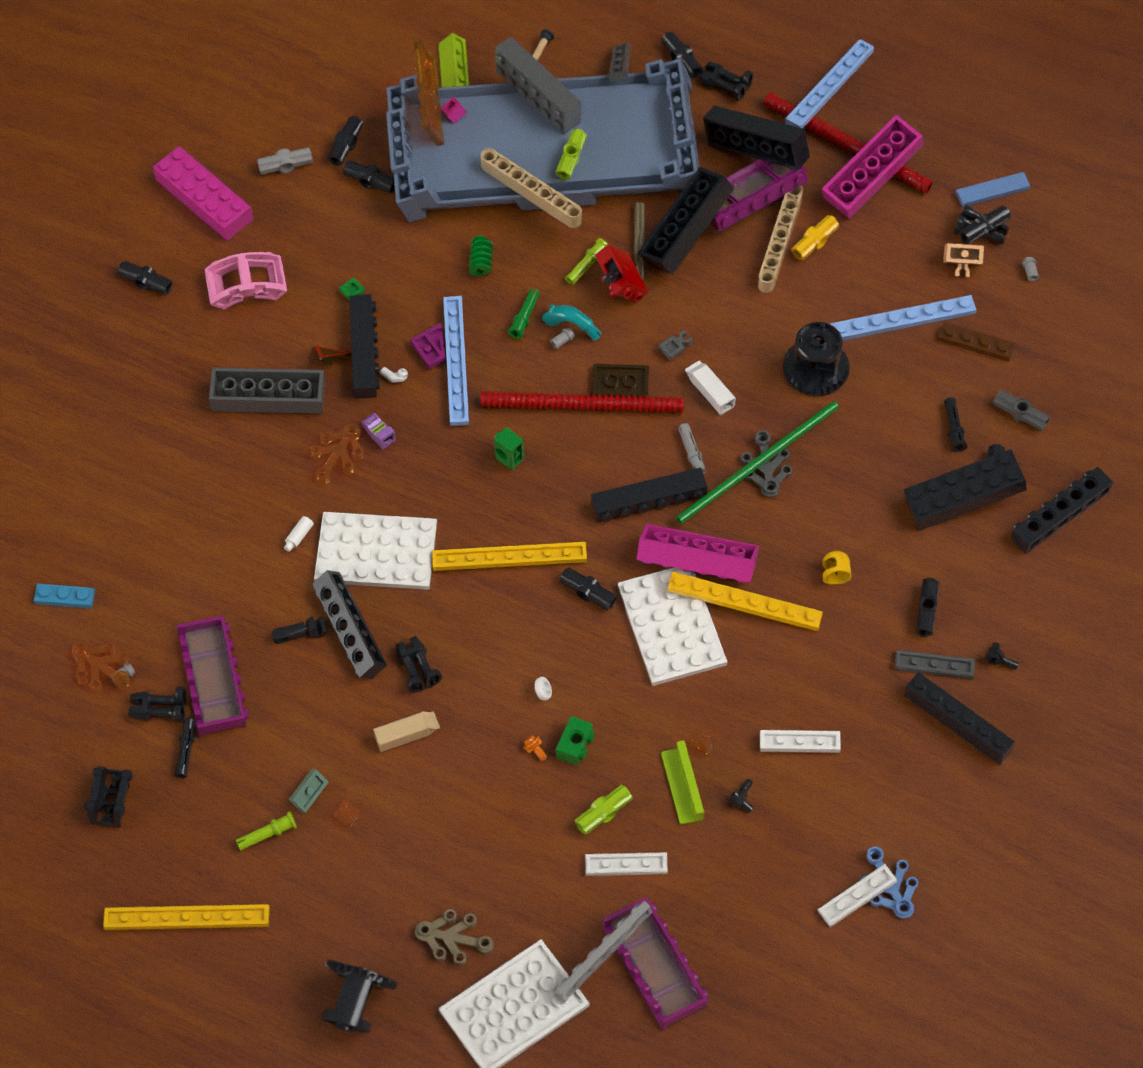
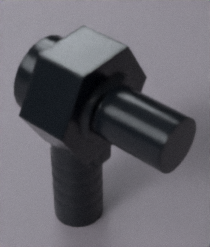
(996, 656)
(739, 797)

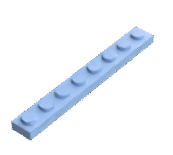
(829, 84)
(906, 318)
(456, 361)

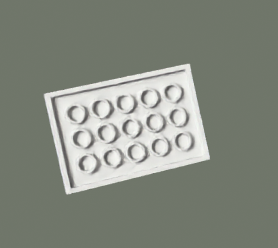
(377, 549)
(670, 629)
(512, 1007)

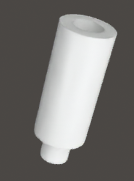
(298, 533)

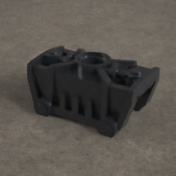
(100, 792)

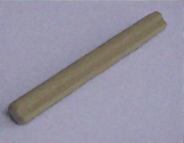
(639, 237)

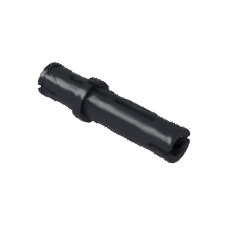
(186, 741)

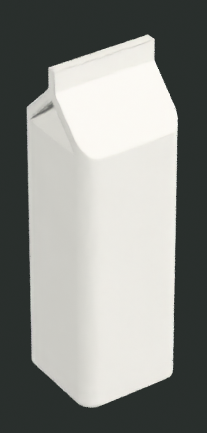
(711, 387)

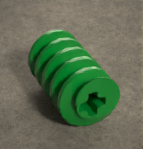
(481, 256)

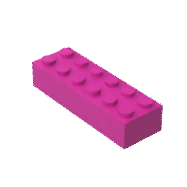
(872, 166)
(203, 193)
(697, 553)

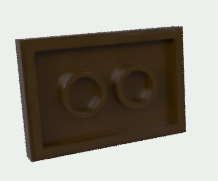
(620, 380)

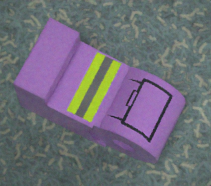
(378, 430)

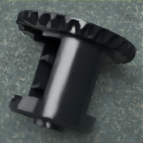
(825, 352)
(354, 996)

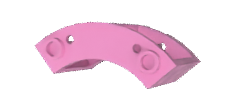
(260, 290)

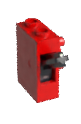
(621, 274)

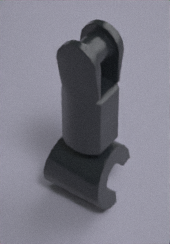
(314, 628)

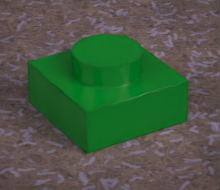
(352, 287)

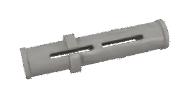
(694, 456)

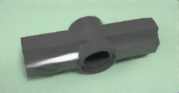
(1030, 414)

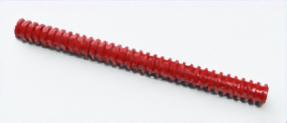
(843, 140)
(582, 402)

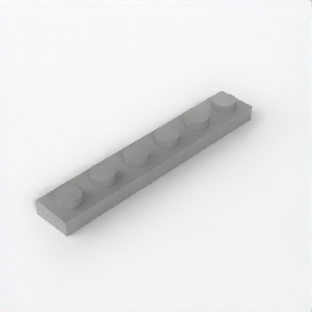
(608, 946)

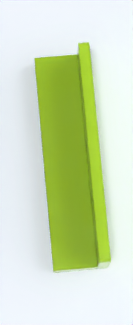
(453, 62)
(683, 784)

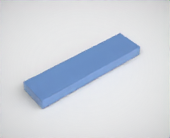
(993, 189)

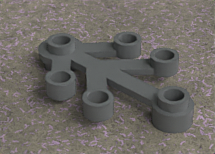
(768, 468)

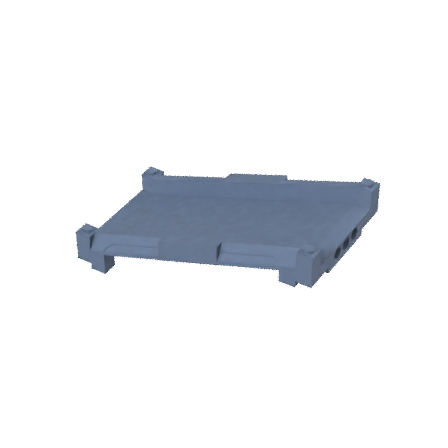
(634, 142)

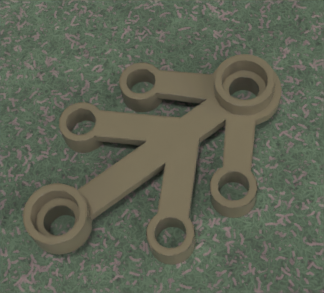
(451, 936)

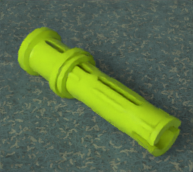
(586, 262)
(275, 828)

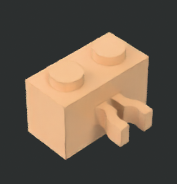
(963, 254)

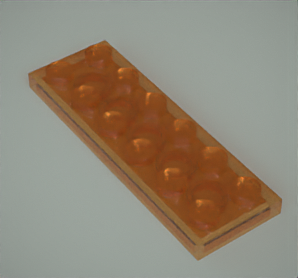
(428, 93)

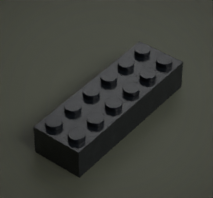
(756, 137)
(686, 220)
(965, 489)

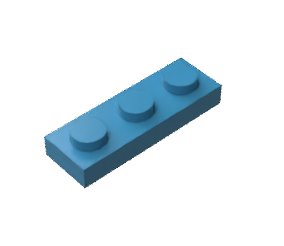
(64, 596)

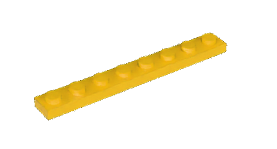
(509, 556)
(745, 601)
(186, 917)

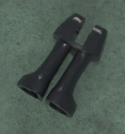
(714, 72)
(408, 656)
(146, 711)

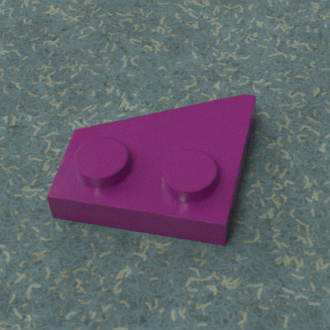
(430, 346)

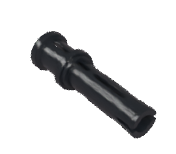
(955, 432)

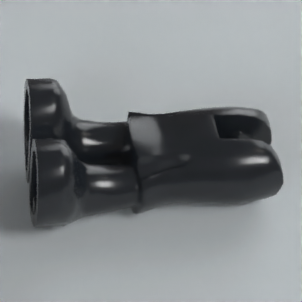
(968, 214)

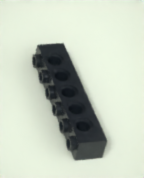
(1028, 539)
(349, 624)

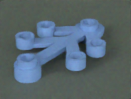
(894, 889)

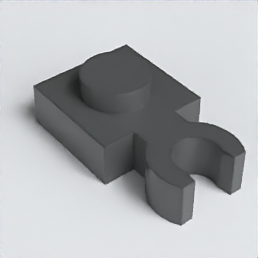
(675, 346)

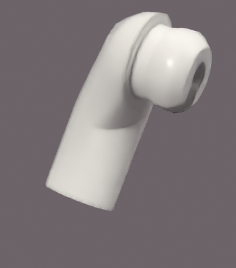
(399, 376)

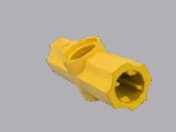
(815, 237)

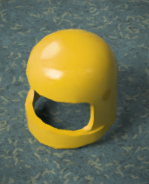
(836, 562)

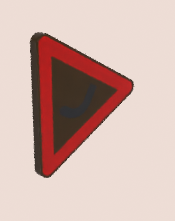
(328, 354)

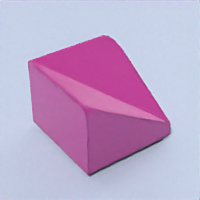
(453, 110)

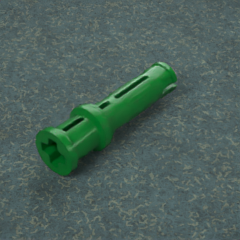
(522, 319)

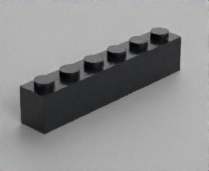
(363, 346)
(649, 495)
(959, 718)

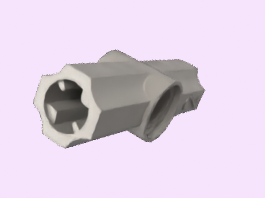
(285, 160)

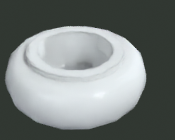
(543, 688)

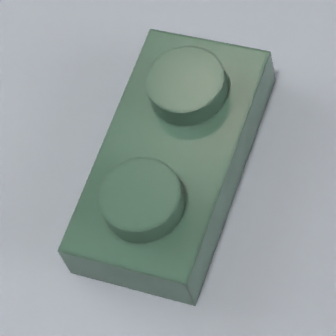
(308, 791)

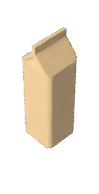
(405, 730)

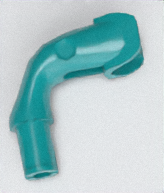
(566, 313)

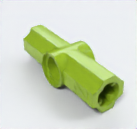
(571, 154)
(603, 809)

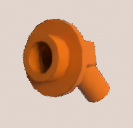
(532, 744)

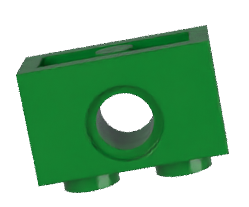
(509, 448)
(575, 729)

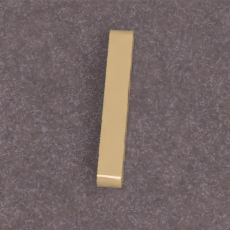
(531, 188)
(778, 246)

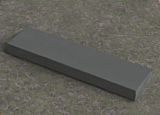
(620, 62)
(934, 664)

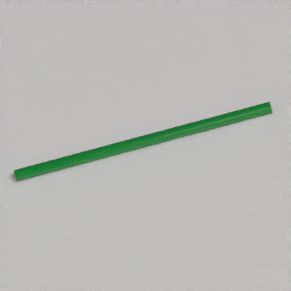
(757, 462)

